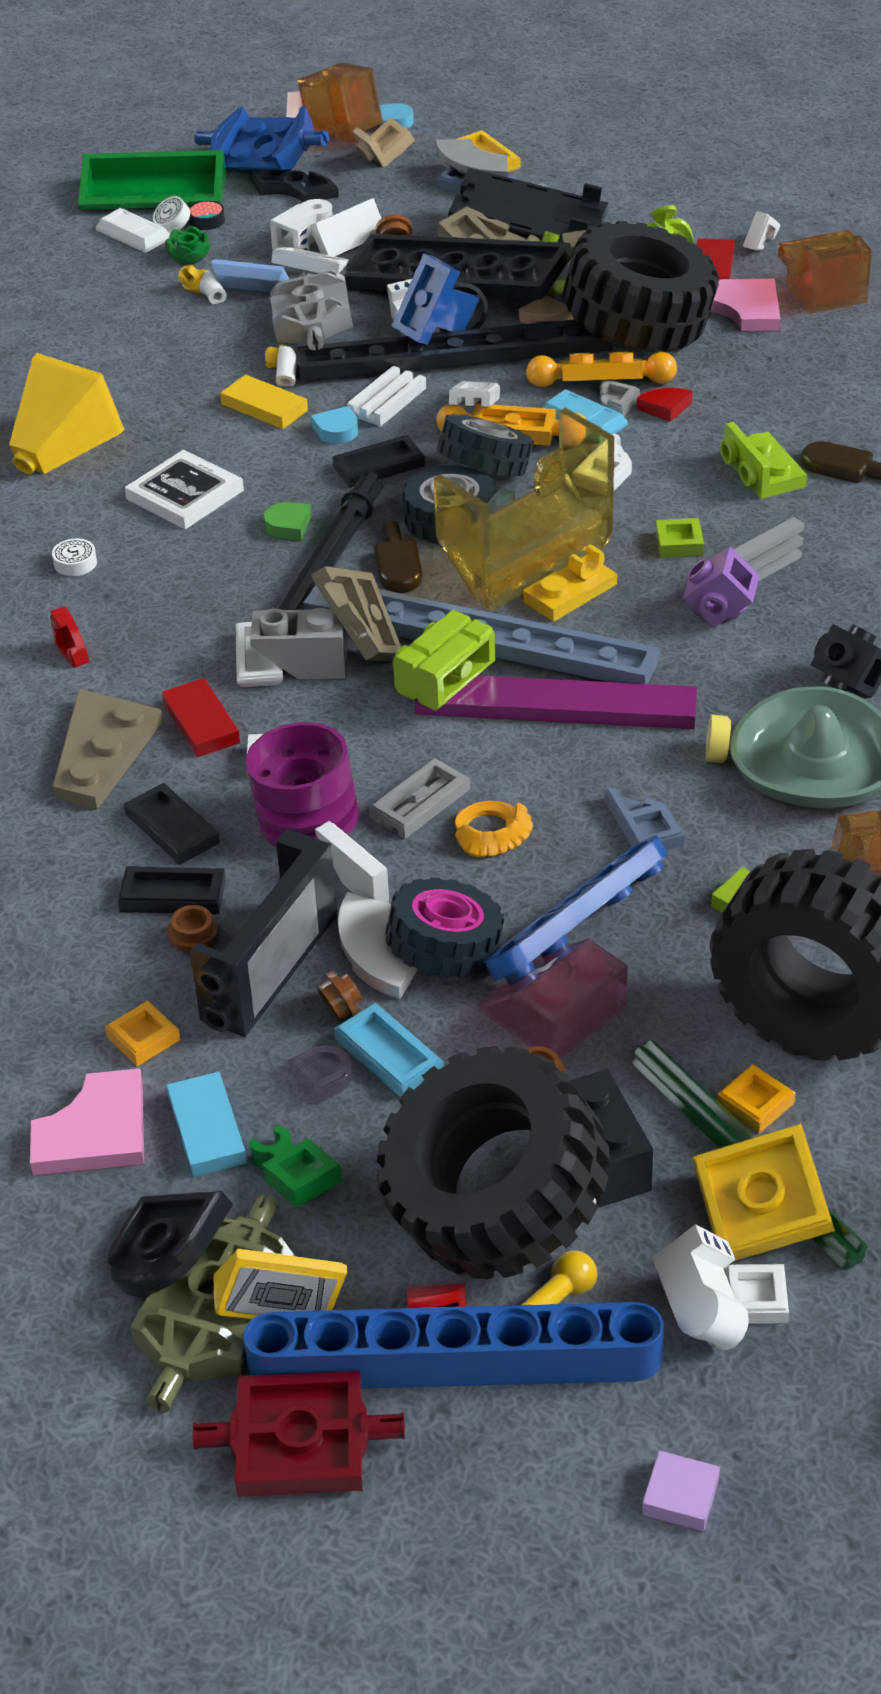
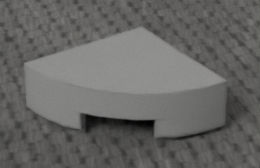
(618, 396)

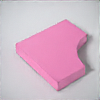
(748, 303)
(94, 1131)

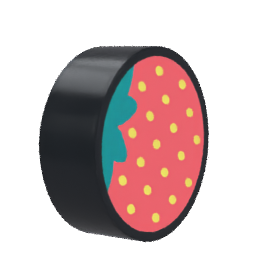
(206, 215)

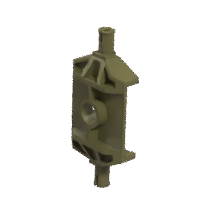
(180, 1322)

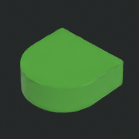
(287, 520)

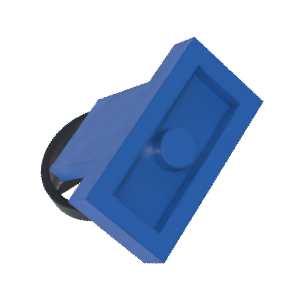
(435, 302)

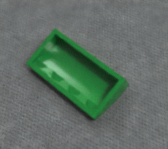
(149, 178)

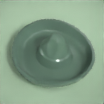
(811, 748)

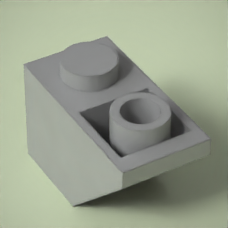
(302, 641)

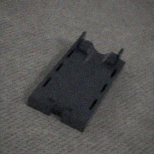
(530, 206)

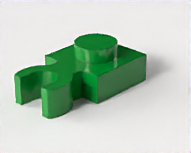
(297, 1170)

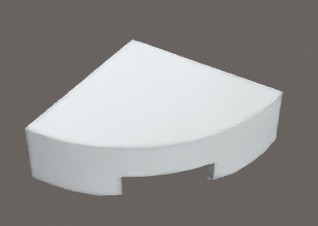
(762, 228)

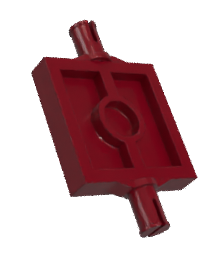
(299, 1433)

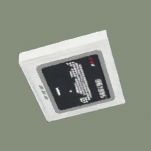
(184, 489)

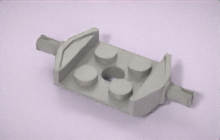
(310, 308)

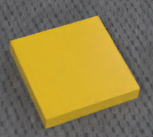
(763, 1192)

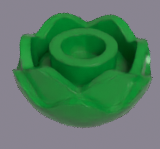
(187, 245)

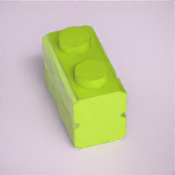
(443, 659)

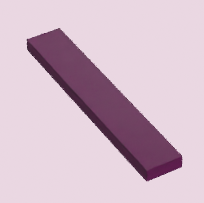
(572, 702)

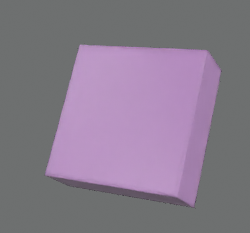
(681, 1491)

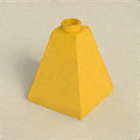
(61, 415)

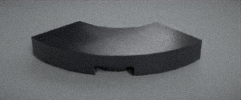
(294, 184)

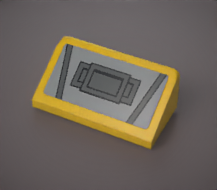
(272, 1282)

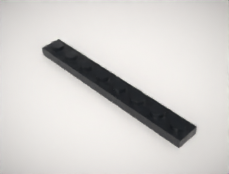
(448, 349)

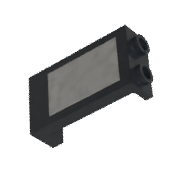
(247, 975)

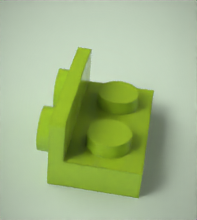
(761, 462)

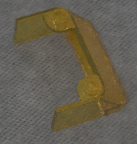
(539, 531)

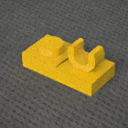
(571, 586)

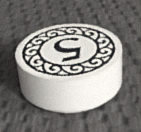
(171, 214)
(74, 557)

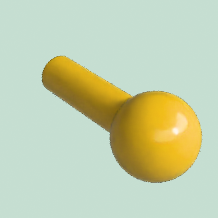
(570, 1274)

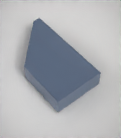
(644, 819)

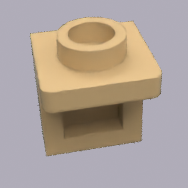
(384, 143)

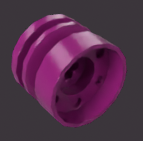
(301, 780)

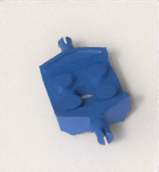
(263, 141)

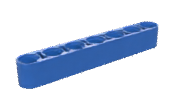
(482, 1340)

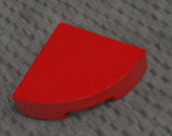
(665, 402)
(68, 637)
(437, 1295)

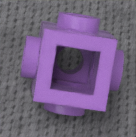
(721, 587)

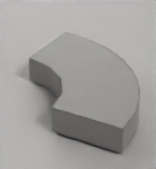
(464, 155)

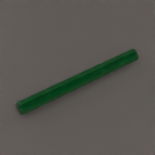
(724, 1130)

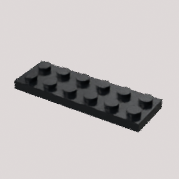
(492, 265)

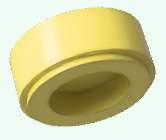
(718, 738)

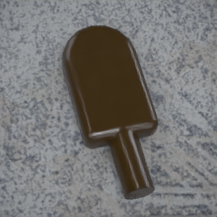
(840, 461)
(397, 560)

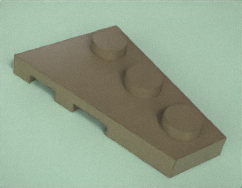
(101, 746)

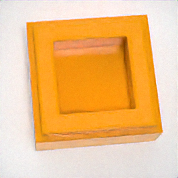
(142, 1033)
(756, 1098)

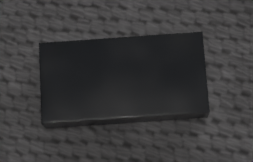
(382, 458)
(171, 823)
(171, 889)

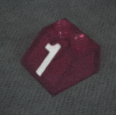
(562, 997)

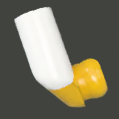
(202, 282)
(286, 362)

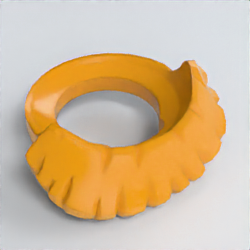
(490, 843)

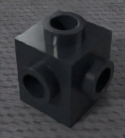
(849, 659)

